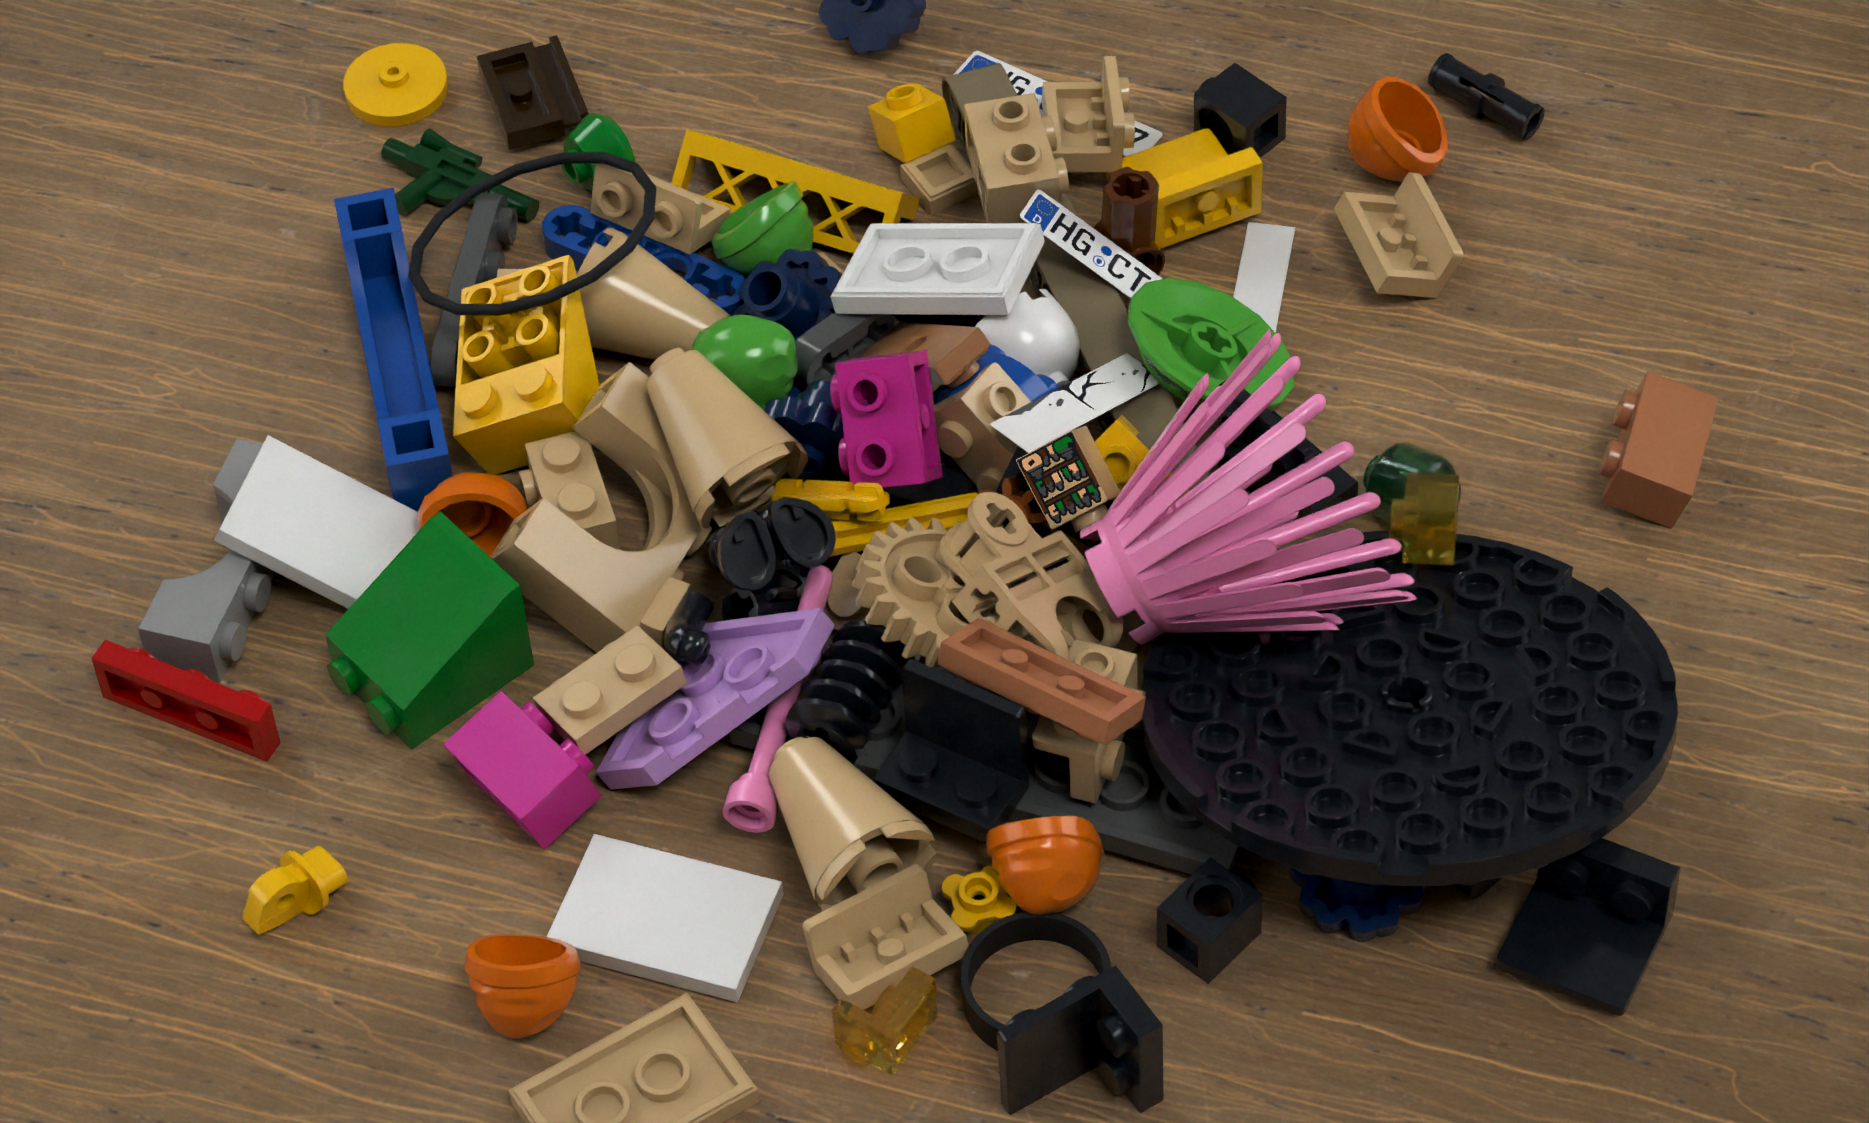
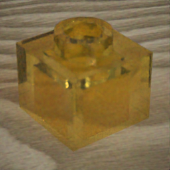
(1427, 518)

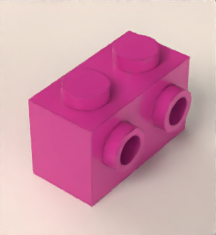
(887, 419)
(524, 769)

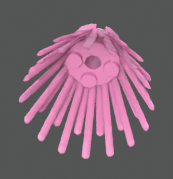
(1213, 553)

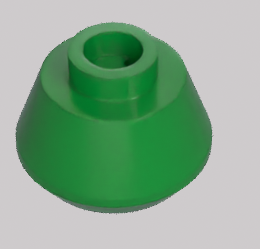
(594, 134)

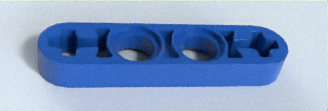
(566, 220)

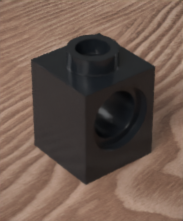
(1241, 111)
(1204, 942)

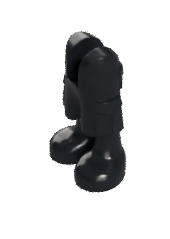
(754, 542)

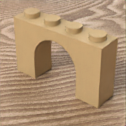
(573, 575)

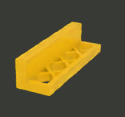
(807, 177)

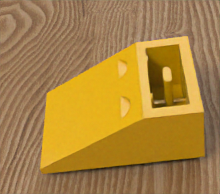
(523, 370)

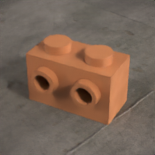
(1658, 449)

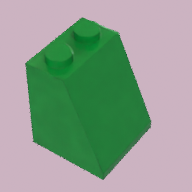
(431, 635)

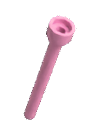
(751, 799)

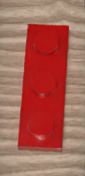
(186, 699)

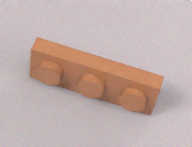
(1041, 681)

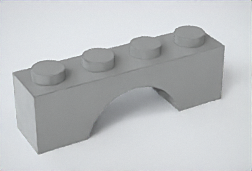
(206, 616)

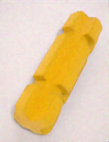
(837, 498)

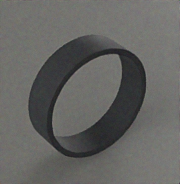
(1017, 929)

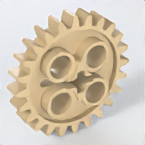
(912, 588)

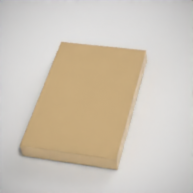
(648, 1072)

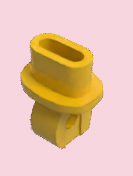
(294, 887)

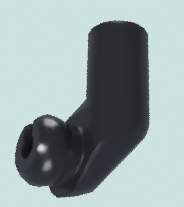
(684, 633)

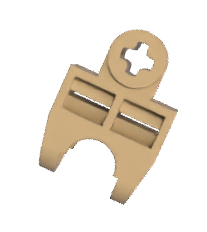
(1018, 578)

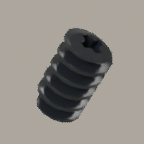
(848, 689)

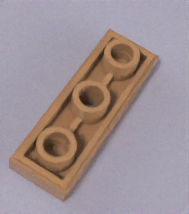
(949, 348)

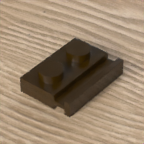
(532, 92)

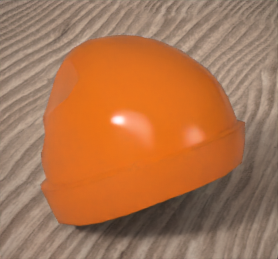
(1396, 131)
(477, 504)
(1046, 861)
(521, 981)

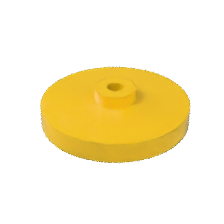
(395, 84)

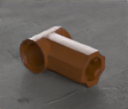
(1131, 215)

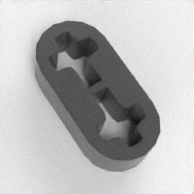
(837, 340)

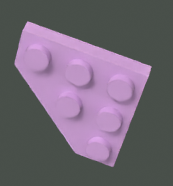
(745, 671)

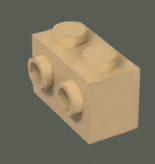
(1012, 155)
(570, 479)

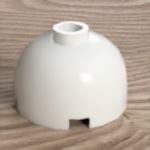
(1037, 336)

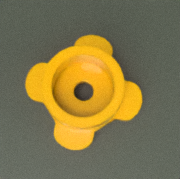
(974, 914)

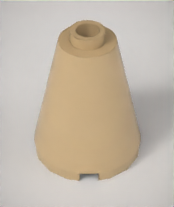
(642, 304)
(719, 438)
(843, 822)

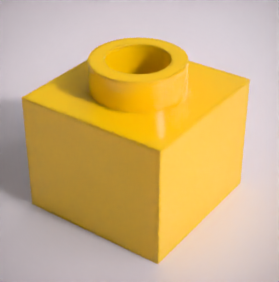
(911, 122)

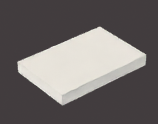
(938, 268)
(315, 524)
(667, 917)

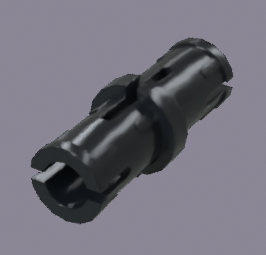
(1515, 113)

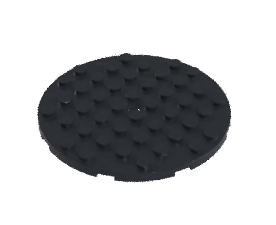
(1527, 743)

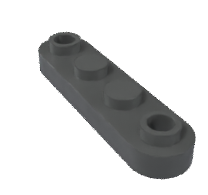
(479, 259)

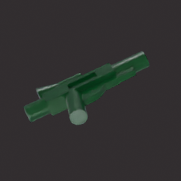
(444, 174)

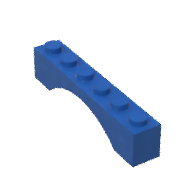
(393, 345)

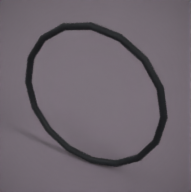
(560, 291)

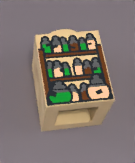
(1069, 480)

